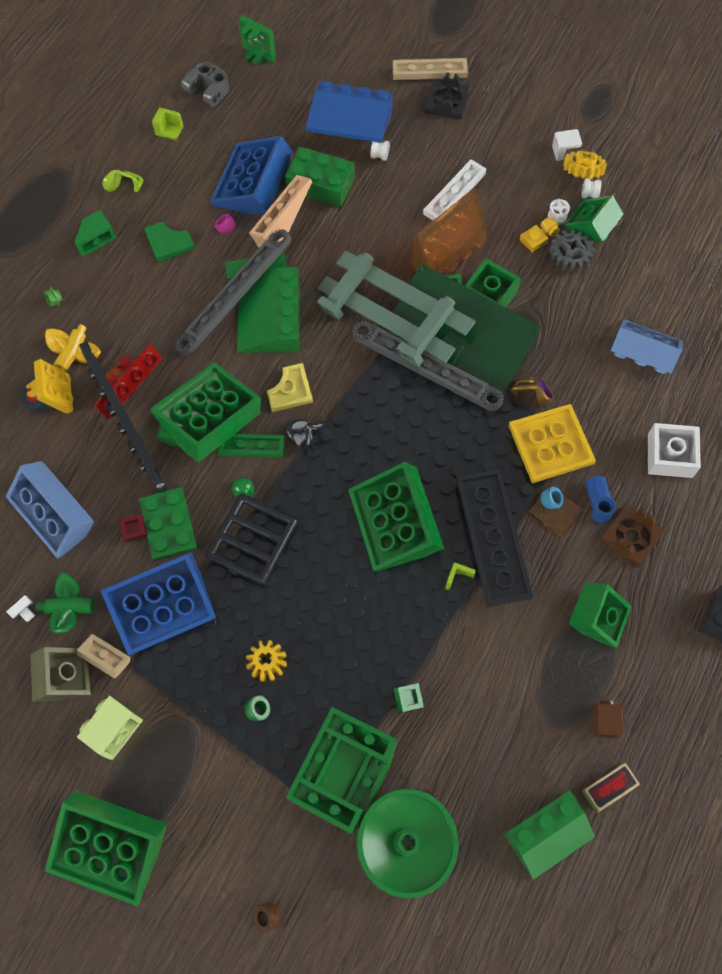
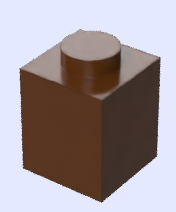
(608, 720)

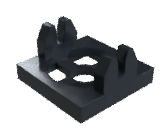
(447, 109)

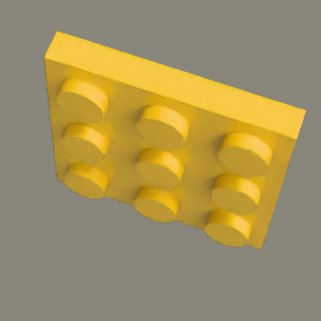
(551, 443)

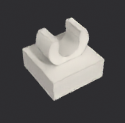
(21, 608)

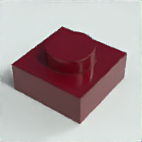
(133, 528)

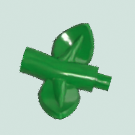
(65, 605)

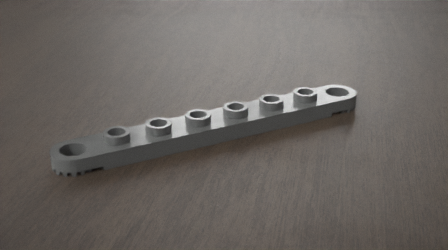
(232, 292)
(431, 367)

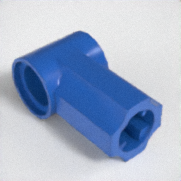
(600, 498)

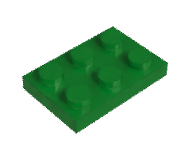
(168, 524)

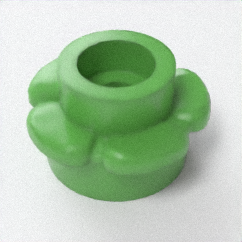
(52, 297)

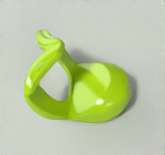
(114, 177)

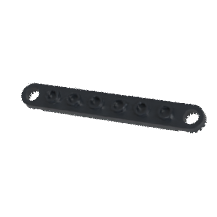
(125, 425)

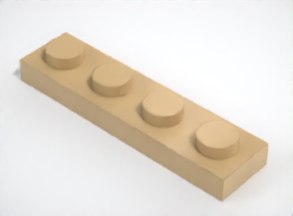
(429, 68)

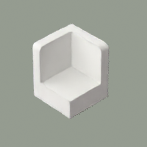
(565, 140)

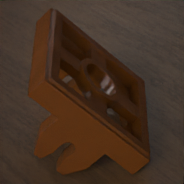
(626, 547)

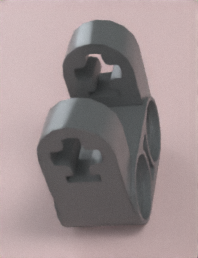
(210, 78)

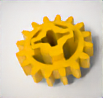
(585, 164)

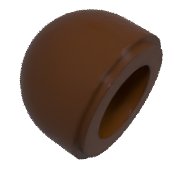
(273, 917)

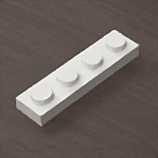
(455, 189)

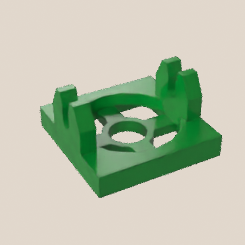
(250, 31)

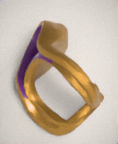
(543, 392)

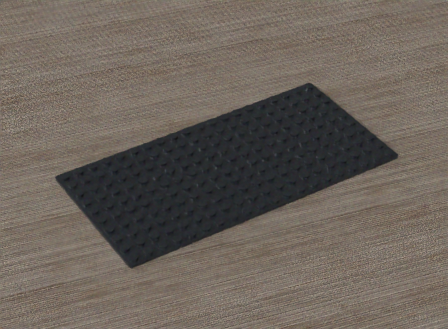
(338, 621)

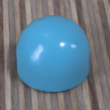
(547, 500)

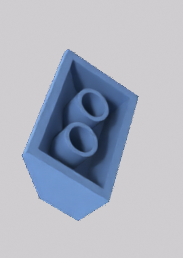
(647, 347)

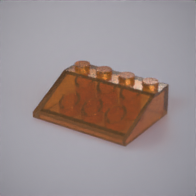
(451, 236)

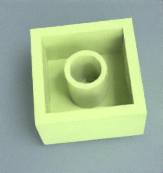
(109, 728)

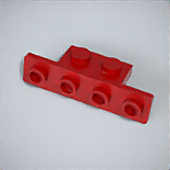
(128, 375)

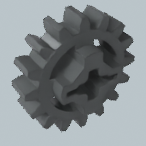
(572, 250)

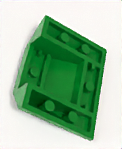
(343, 770)

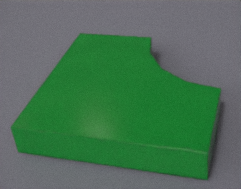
(167, 242)

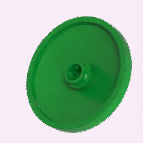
(407, 843)

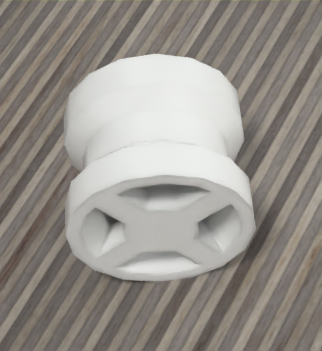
(380, 150)
(591, 188)
(562, 208)

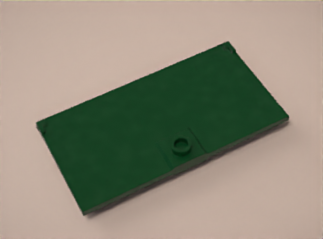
(495, 341)

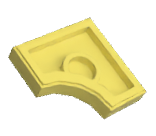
(291, 390)

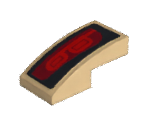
(610, 787)

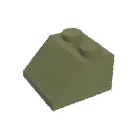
(58, 675)

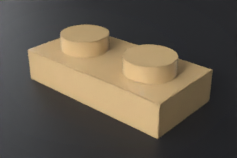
(103, 656)

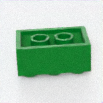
(550, 834)

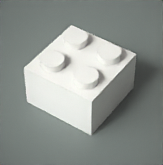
(674, 450)

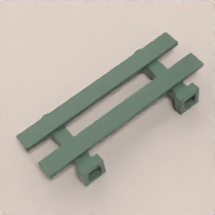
(418, 338)

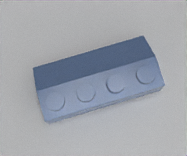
(49, 508)

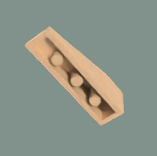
(283, 211)

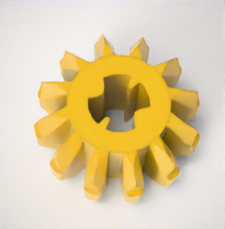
(266, 669)

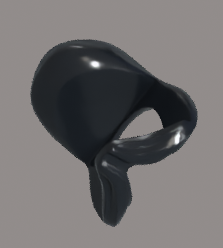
(301, 432)

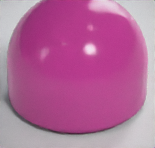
(225, 224)

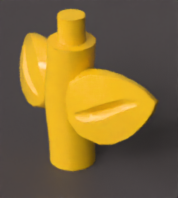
(68, 346)

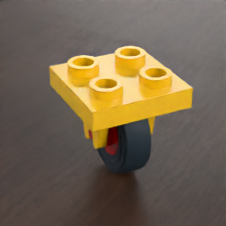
(47, 389)

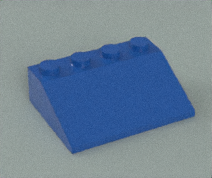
(350, 111)
(252, 175)
(159, 603)

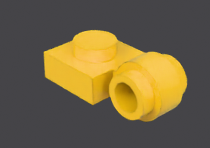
(536, 237)

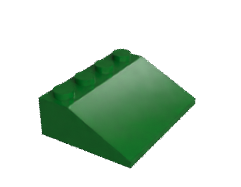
(271, 313)
(207, 411)
(395, 517)
(105, 847)

